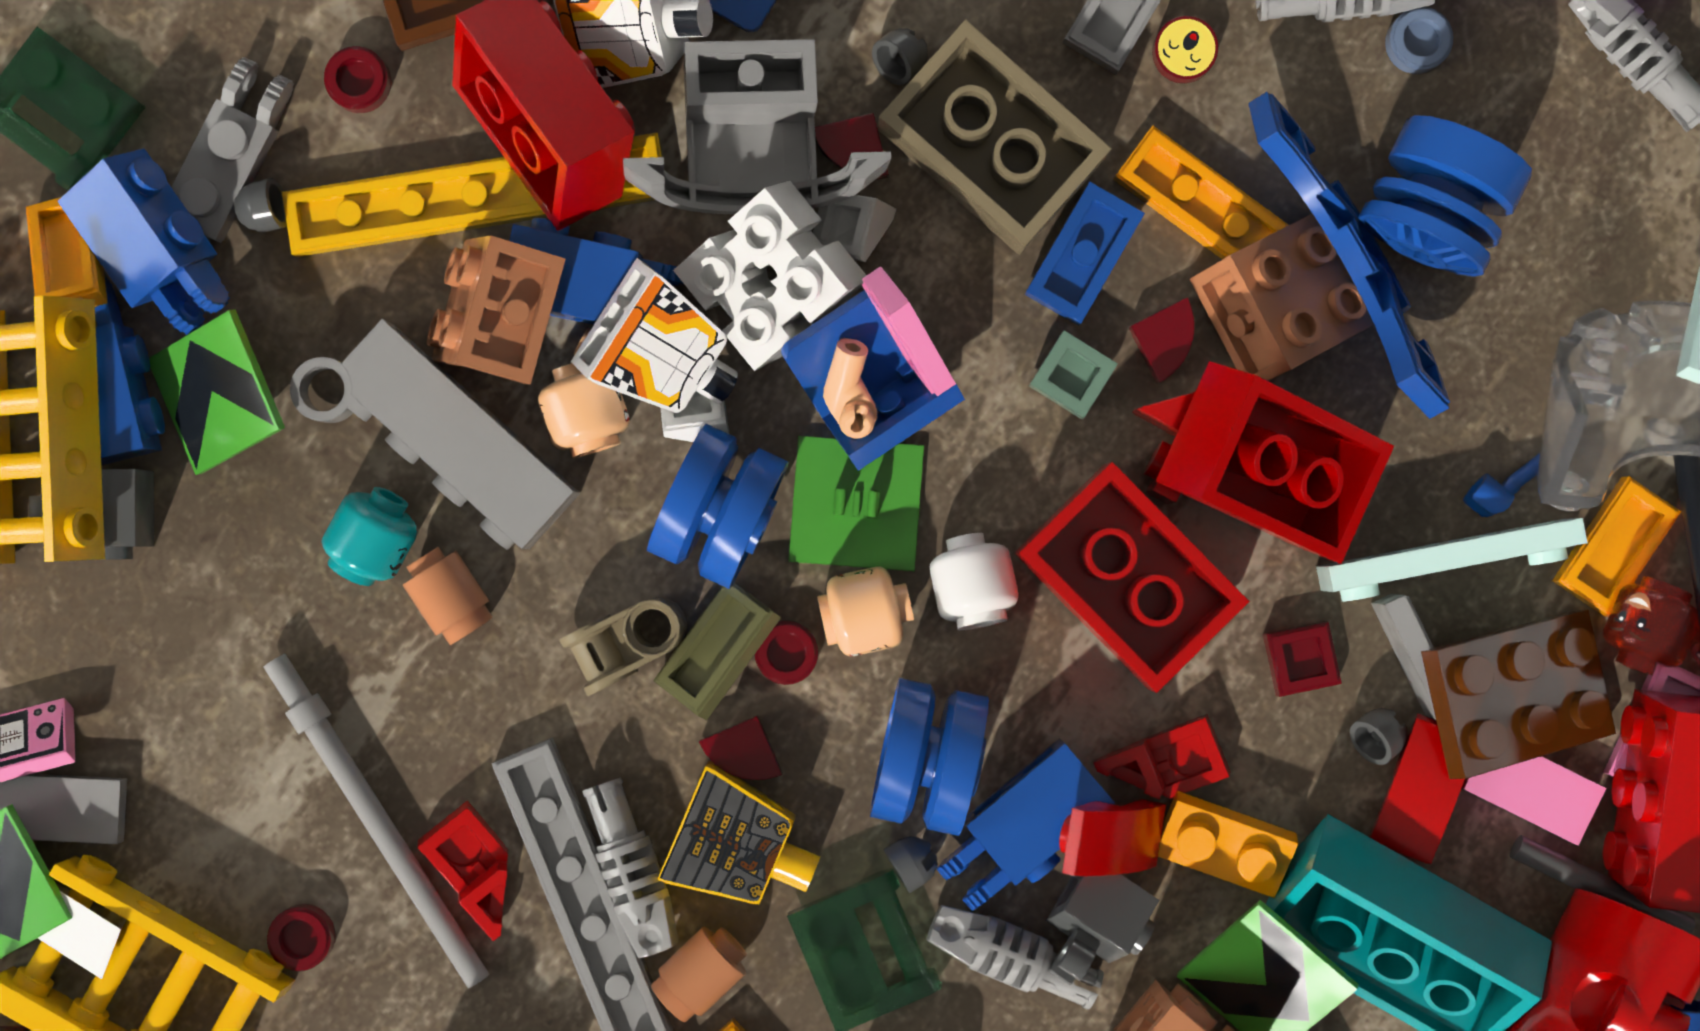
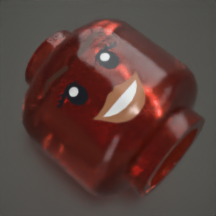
(1651, 625)

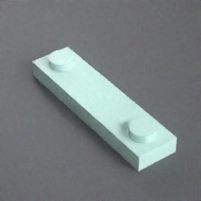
(1540, 542)

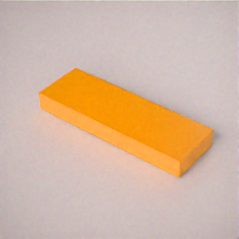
(1195, 196)

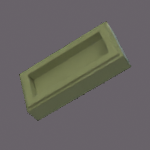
(717, 649)

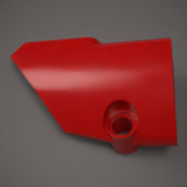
(1615, 971)

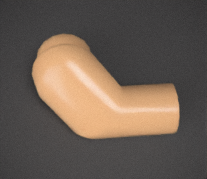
(846, 392)

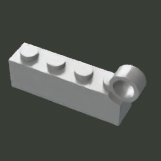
(447, 429)

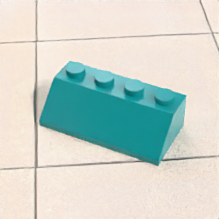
(1410, 935)

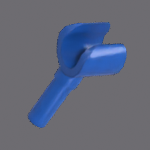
(1491, 497)

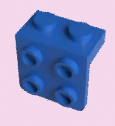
(899, 394)

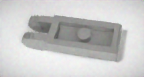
(230, 149)

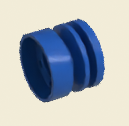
(1447, 190)

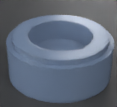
(1419, 40)

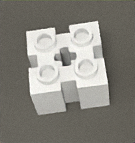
(733, 273)

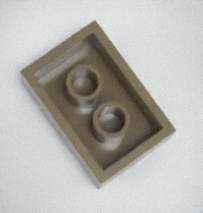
(992, 137)

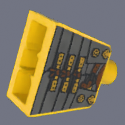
(735, 842)

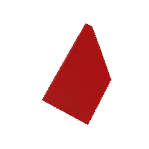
(1170, 760)
(472, 863)

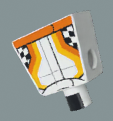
(632, 37)
(655, 345)

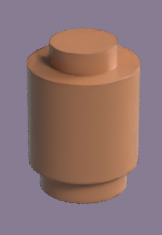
(447, 595)
(700, 973)

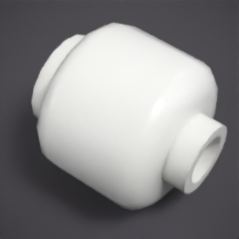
(974, 582)

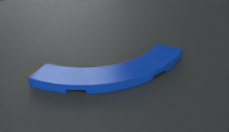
(1359, 251)

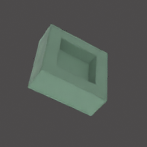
(1073, 374)

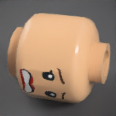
(581, 413)
(864, 611)

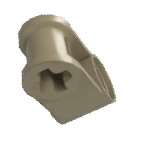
(615, 646)

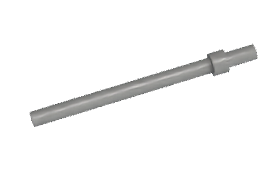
(309, 715)

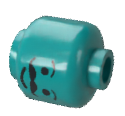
(369, 536)

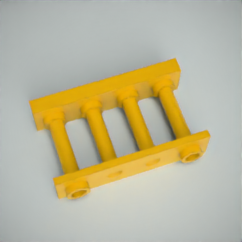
(68, 433)
(32, 1001)

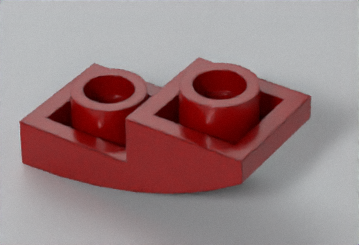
(1418, 796)
(1111, 838)

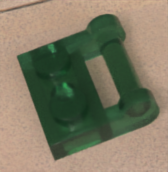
(70, 94)
(843, 957)

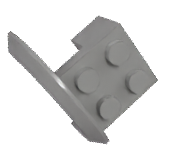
(750, 129)

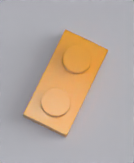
(1226, 844)

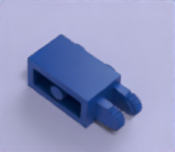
(146, 238)
(590, 268)
(126, 412)
(1024, 822)

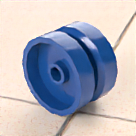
(711, 503)
(938, 758)

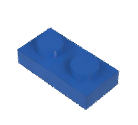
(1084, 253)

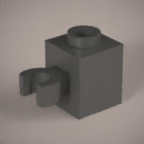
(126, 511)
(1103, 919)

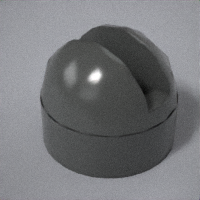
(887, 55)
(261, 206)
(1383, 747)
(912, 861)

